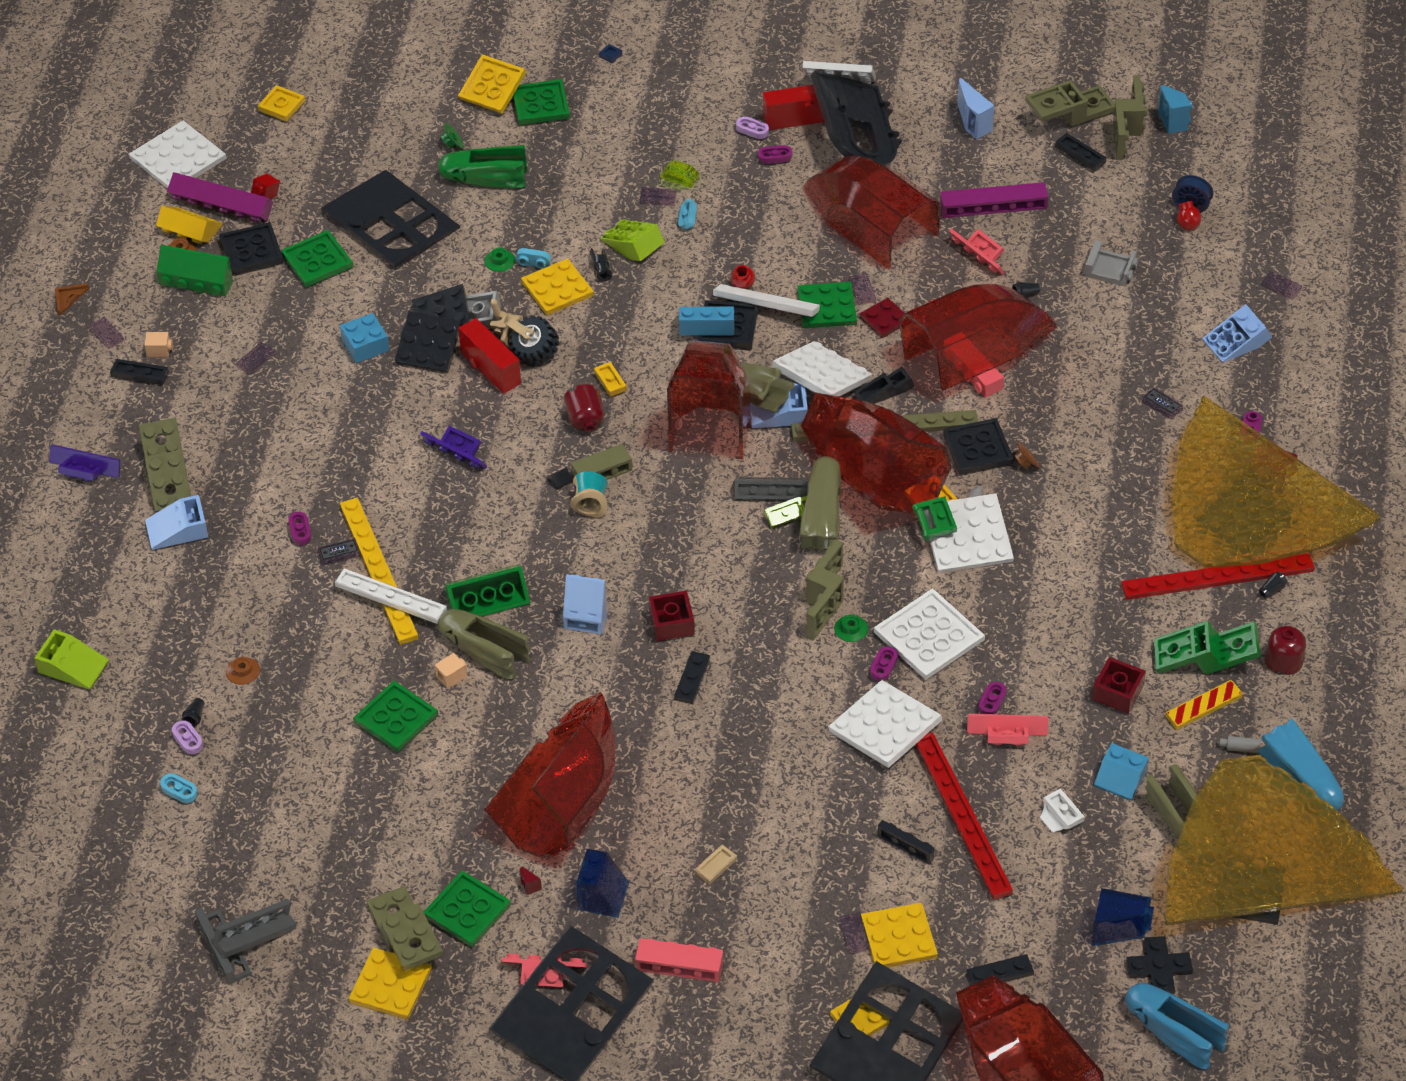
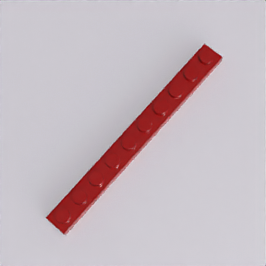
(1214, 577)
(964, 817)

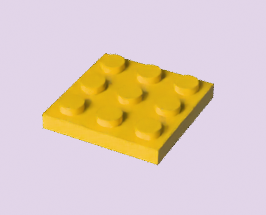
(492, 84)
(557, 286)
(899, 935)
(387, 986)

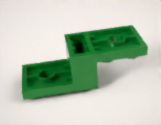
(1206, 647)

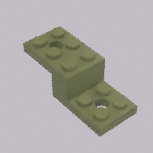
(1070, 103)
(1129, 117)
(164, 462)
(824, 589)
(404, 928)

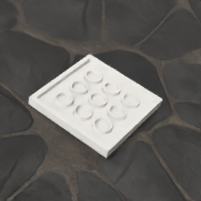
(856, 72)
(177, 151)
(822, 370)
(979, 536)
(929, 634)
(885, 723)

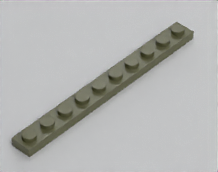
(927, 422)

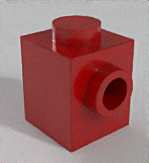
(265, 186)

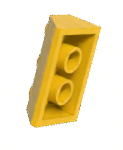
(187, 224)

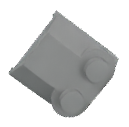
(481, 308)

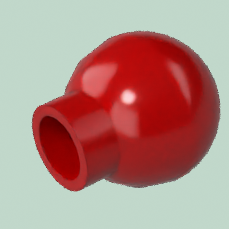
(1188, 216)
(743, 277)

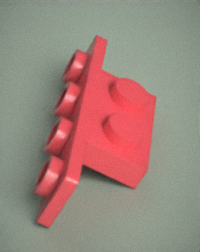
(983, 247)
(1007, 728)
(551, 978)

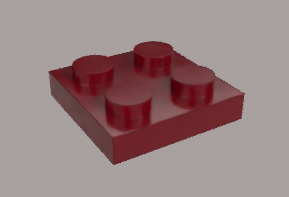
(883, 317)

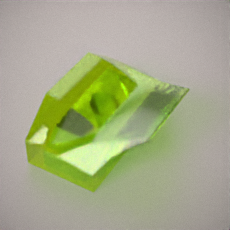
(680, 173)

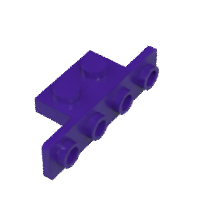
(459, 443)
(83, 464)

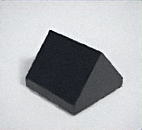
(560, 478)

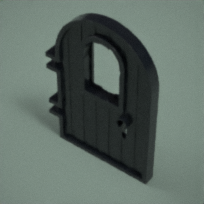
(858, 104)

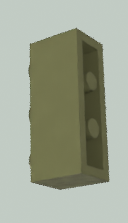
(608, 463)

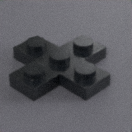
(1159, 964)

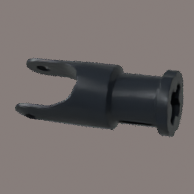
(601, 265)

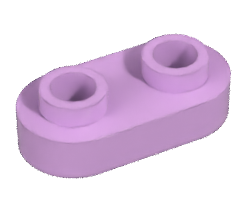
(752, 127)
(187, 739)

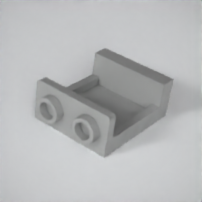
(1110, 266)

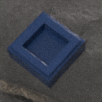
(610, 53)

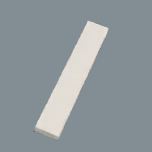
(766, 300)
(390, 596)

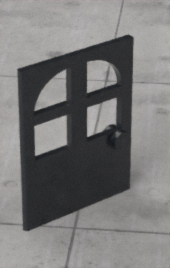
(378, 200)
(552, 1031)
(858, 1057)

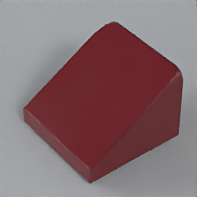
(530, 882)

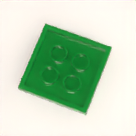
(541, 102)
(317, 258)
(835, 304)
(395, 716)
(467, 908)

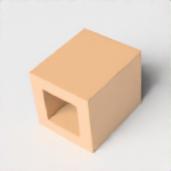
(158, 344)
(451, 670)

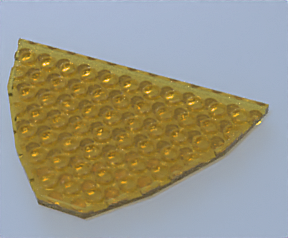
(1250, 499)
(1266, 846)

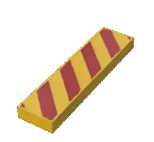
(1203, 704)

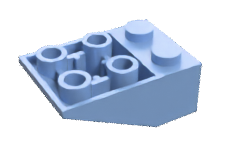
(975, 110)
(1237, 335)
(791, 412)
(177, 523)
(584, 604)

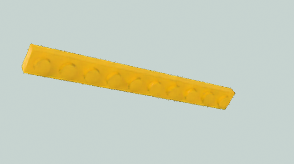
(376, 566)

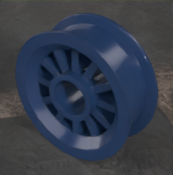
(1193, 189)

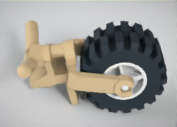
(529, 338)

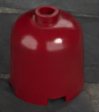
(584, 407)
(1285, 650)

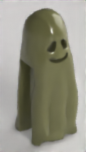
(766, 388)
(821, 513)
(485, 641)
(1158, 798)

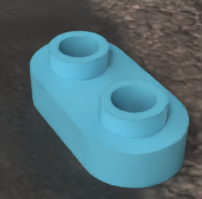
(687, 214)
(533, 258)
(180, 788)

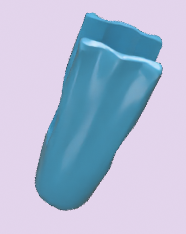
(1295, 754)
(1193, 1032)

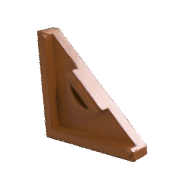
(68, 295)

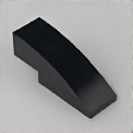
(885, 386)

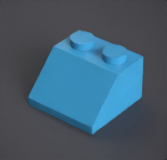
(1174, 109)
(1122, 772)

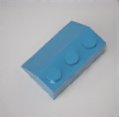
(706, 320)

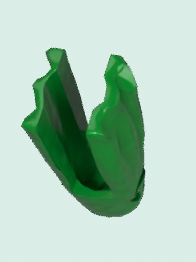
(487, 166)

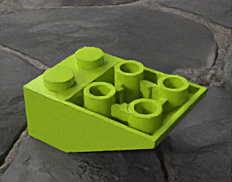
(634, 239)
(70, 660)

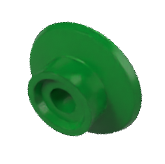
(451, 137)
(499, 260)
(851, 628)

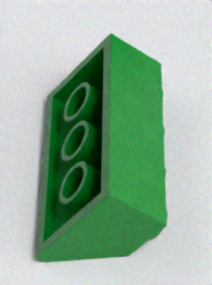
(194, 270)
(489, 591)

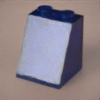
(601, 885)
(1121, 917)

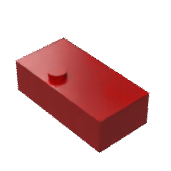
(791, 107)
(489, 355)

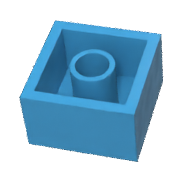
(364, 337)

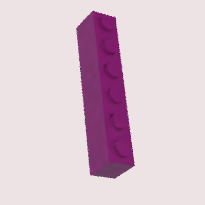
(220, 196)
(993, 200)

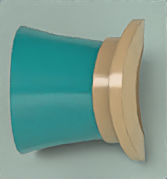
(589, 494)

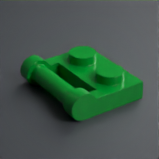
(940, 515)

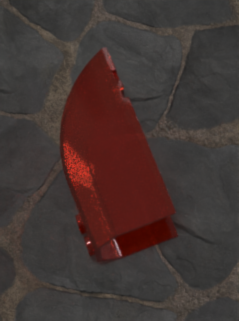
(869, 203)
(973, 330)
(708, 378)
(878, 451)
(559, 782)
(1019, 1038)

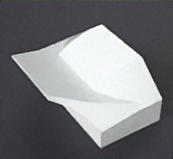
(1060, 812)

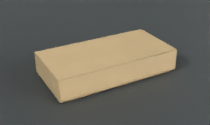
(715, 864)

